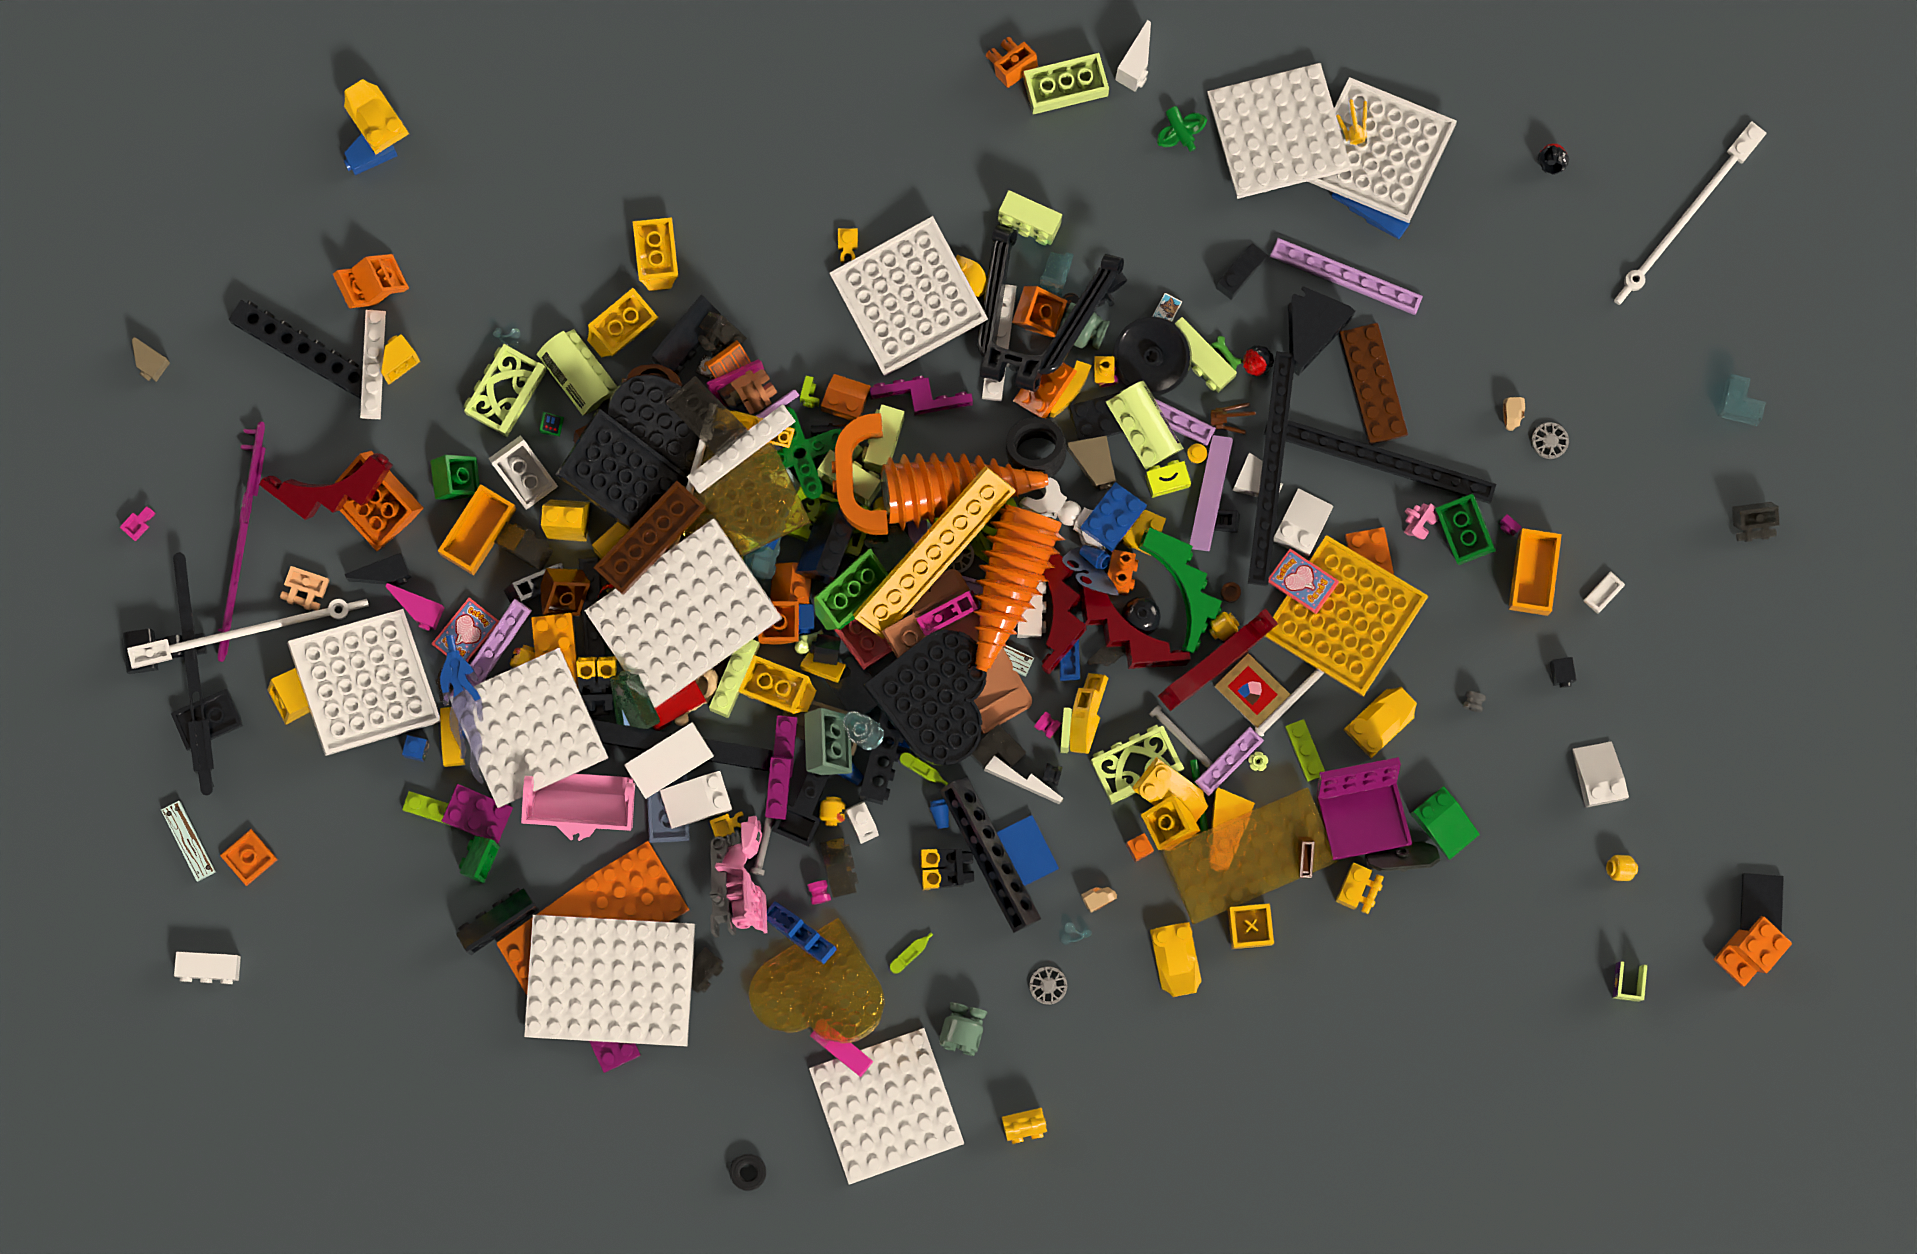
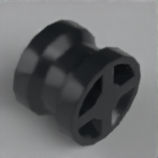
(1052, 774)

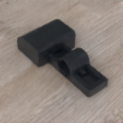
(145, 636)
(799, 821)

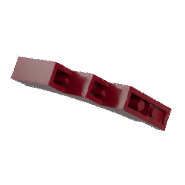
(307, 498)
(1065, 626)
(1141, 649)
(1218, 660)

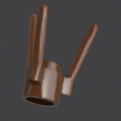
(1220, 416)

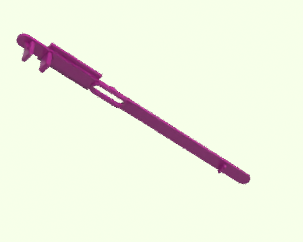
(251, 490)

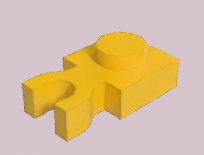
(847, 242)
(725, 825)

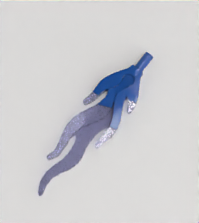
(463, 703)

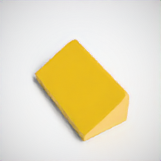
(827, 671)

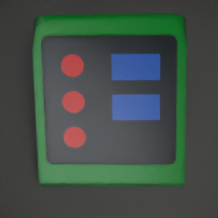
(551, 424)

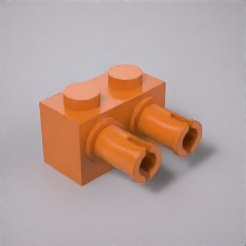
(1012, 66)
(1121, 569)

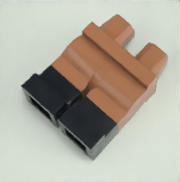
(747, 393)

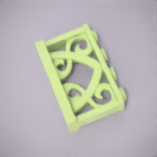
(510, 416)
(1122, 787)

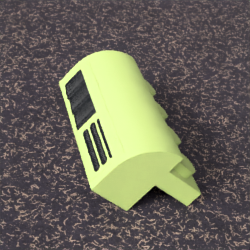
(577, 371)
(1144, 424)

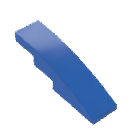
(1382, 221)
(799, 932)

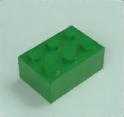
(1465, 529)

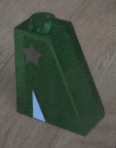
(632, 701)

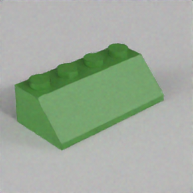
(849, 590)

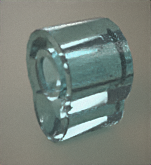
(863, 730)

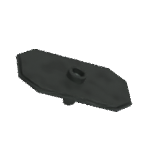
(1408, 857)

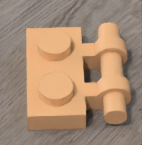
(305, 582)

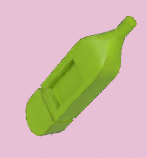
(921, 768)
(909, 954)

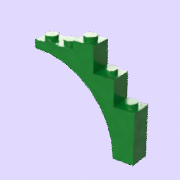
(1199, 606)

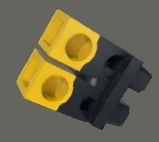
(595, 688)
(951, 870)

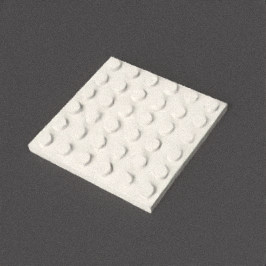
(1279, 130)
(1397, 155)
(908, 296)
(364, 682)
(534, 728)
(891, 1111)

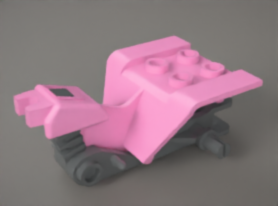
(733, 893)

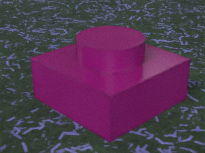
(1509, 525)

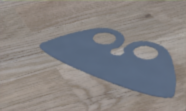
(1100, 580)

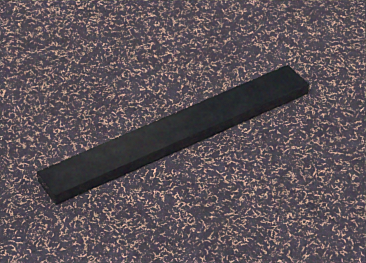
(593, 640)

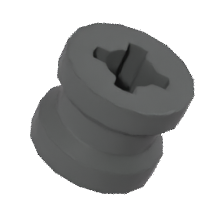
(1474, 701)

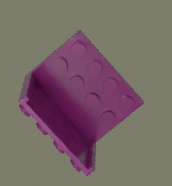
(1363, 809)

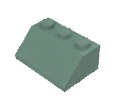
(827, 743)

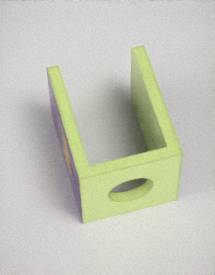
(1640, 984)

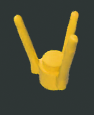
(1355, 134)

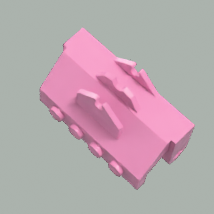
(581, 804)

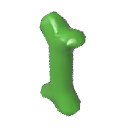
(1220, 345)

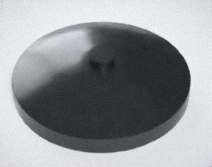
(1153, 353)

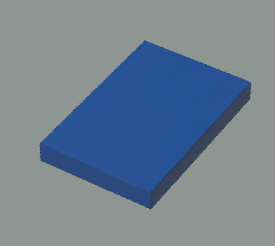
(1028, 850)

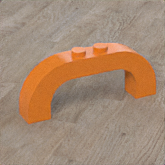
(859, 429)

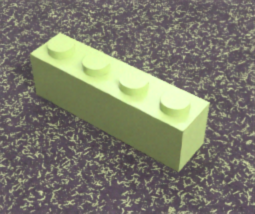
(1206, 360)
(732, 679)

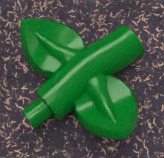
(1181, 129)

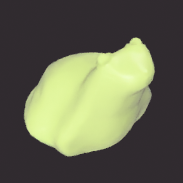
(805, 642)

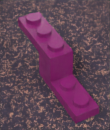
(921, 395)
(781, 767)

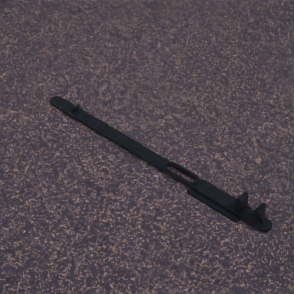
(198, 730)

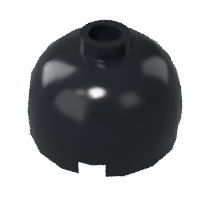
(1142, 614)

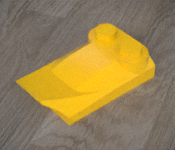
(373, 115)
(656, 253)
(620, 324)
(777, 686)
(1382, 720)
(1162, 781)
(1176, 959)

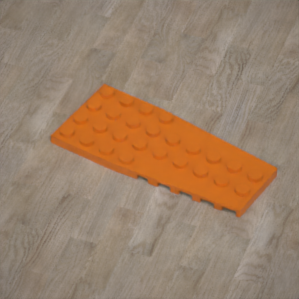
(623, 890)

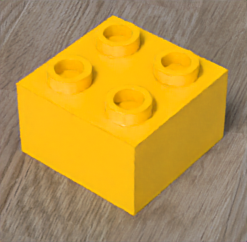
(1250, 926)

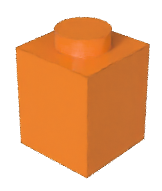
(1139, 847)

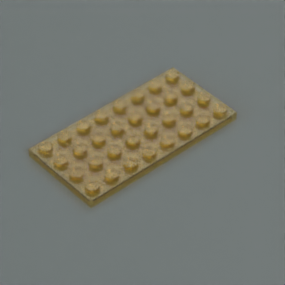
(1246, 855)

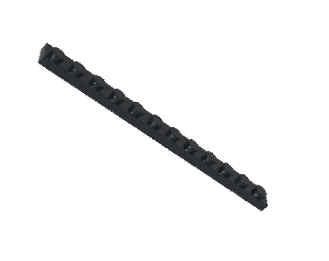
(1389, 461)
(1271, 469)

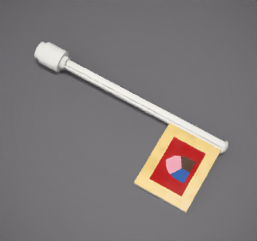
(1259, 694)

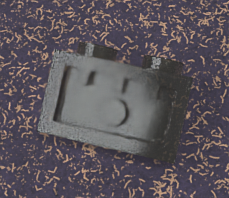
(704, 968)

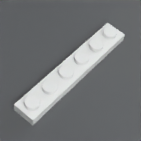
(372, 364)
(992, 389)
(741, 449)

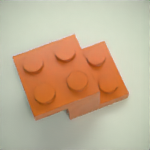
(370, 281)
(1752, 951)

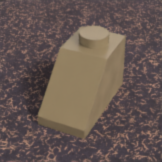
(148, 361)

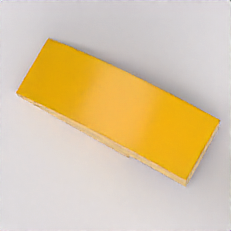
(1074, 387)
(450, 747)

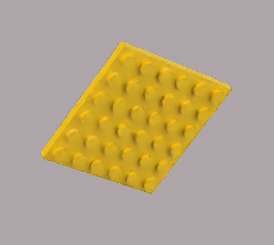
(1356, 623)

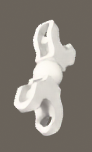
(1068, 512)

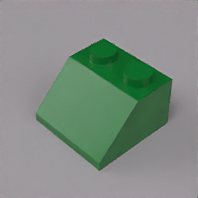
(454, 477)

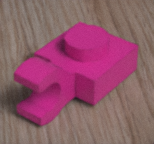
(136, 525)

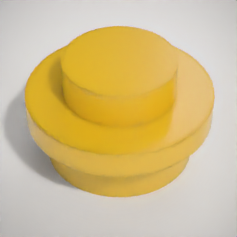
(1197, 453)

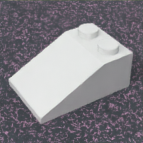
(1133, 67)
(523, 472)
(1303, 523)
(1600, 774)
(695, 800)

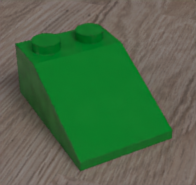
(1445, 823)
(479, 858)

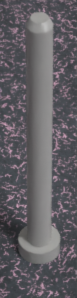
(1181, 736)
(757, 869)

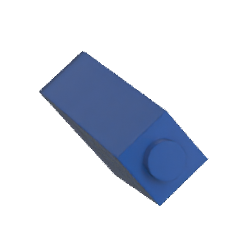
(362, 157)

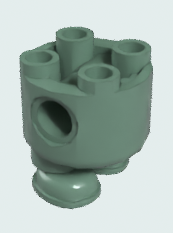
(1094, 329)
(961, 1031)

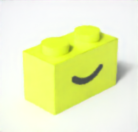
(1167, 478)

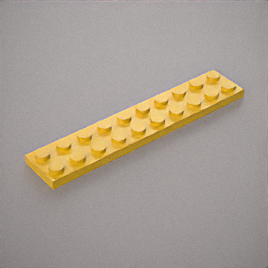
(934, 551)

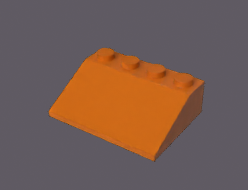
(387, 511)

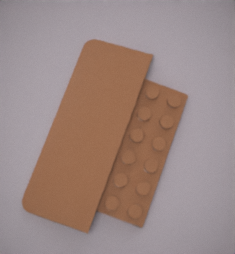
(1004, 690)

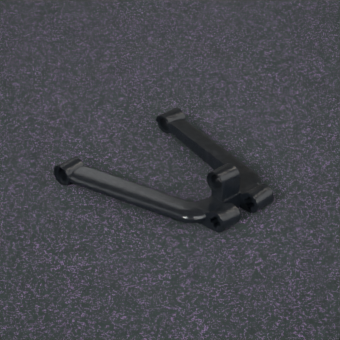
(1031, 367)

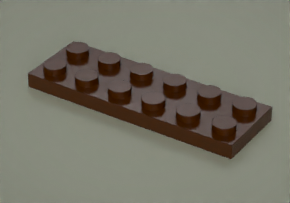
(1373, 383)
(650, 538)

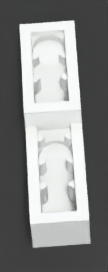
(1032, 784)

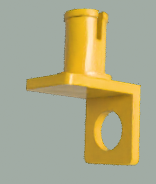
(1103, 369)

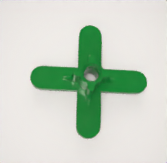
(813, 447)

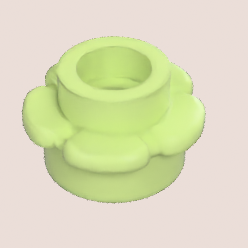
(1258, 766)

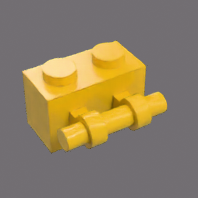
(1354, 885)
(1023, 1125)

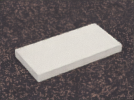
(669, 760)

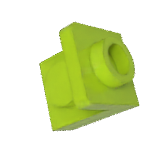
(807, 390)

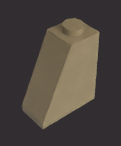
(1094, 460)

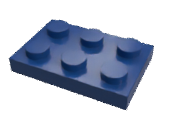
(1113, 517)

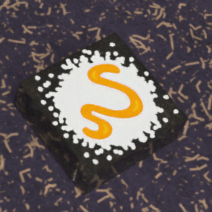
(702, 368)

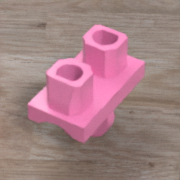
(1417, 518)

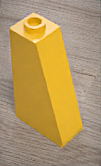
(1228, 806)

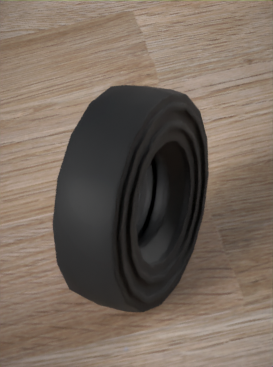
(759, 1178)

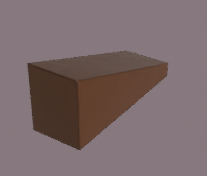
(1305, 856)

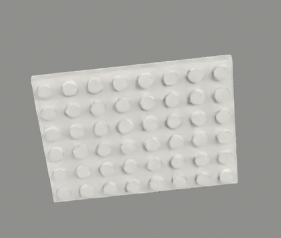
(684, 613)
(610, 980)

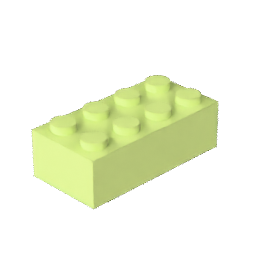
(1066, 83)

